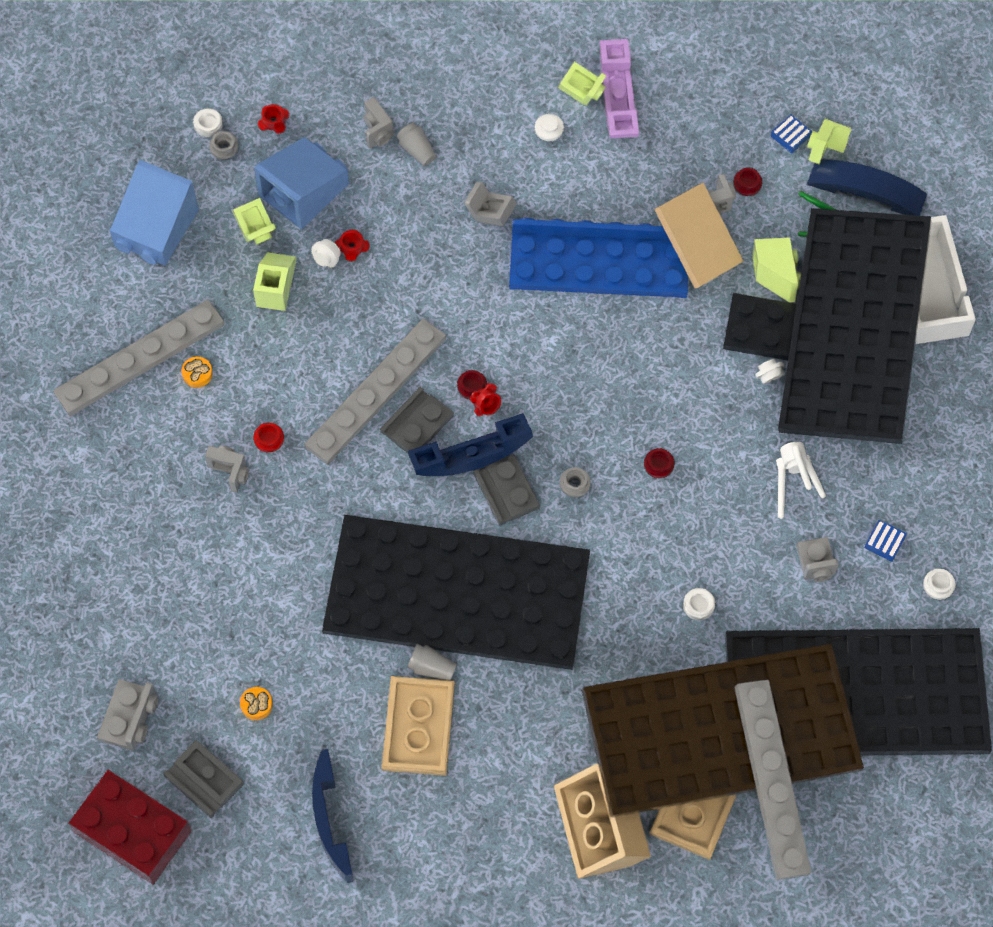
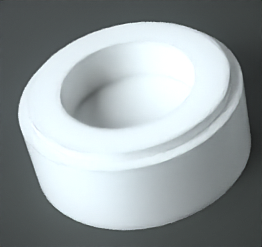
(207, 122)
(699, 604)

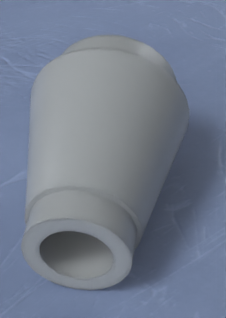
(415, 142)
(430, 663)

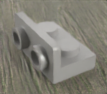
(127, 714)

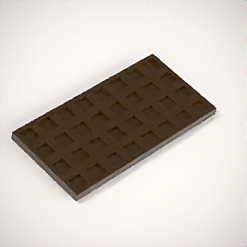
(683, 736)

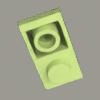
(775, 266)
(274, 281)

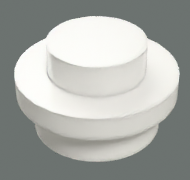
(549, 127)
(326, 253)
(770, 371)
(939, 584)

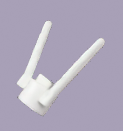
(796, 461)

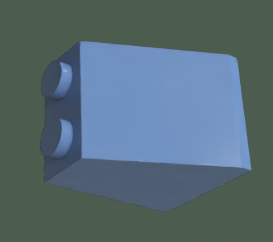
(300, 180)
(154, 213)

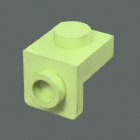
(582, 84)
(829, 136)
(254, 221)

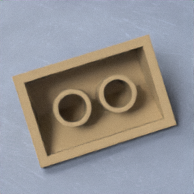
(594, 838)

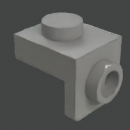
(489, 207)
(228, 461)

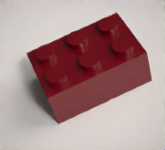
(130, 826)

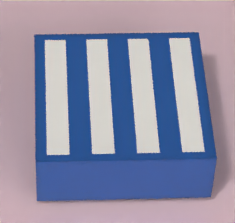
(791, 133)
(885, 540)

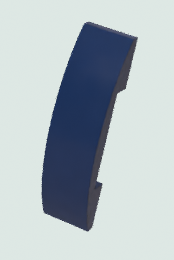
(868, 183)
(474, 453)
(324, 780)

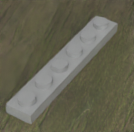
(138, 358)
(375, 391)
(772, 780)

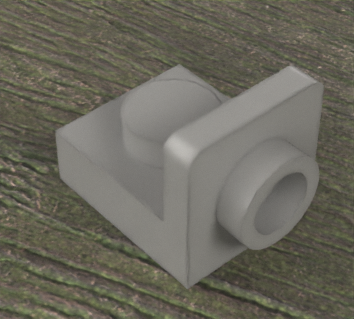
(379, 124)
(724, 195)
(817, 559)

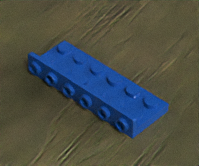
(595, 258)

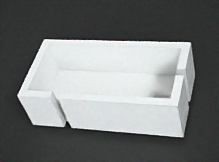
(943, 290)

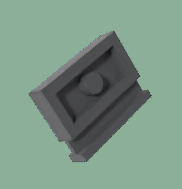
(417, 421)
(506, 489)
(203, 779)

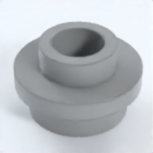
(223, 138)
(575, 473)

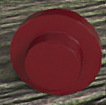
(747, 182)
(470, 382)
(659, 463)

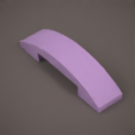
(618, 94)

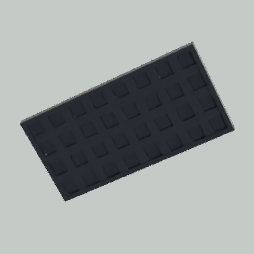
(855, 326)
(457, 592)
(900, 685)

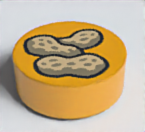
(197, 372)
(256, 703)

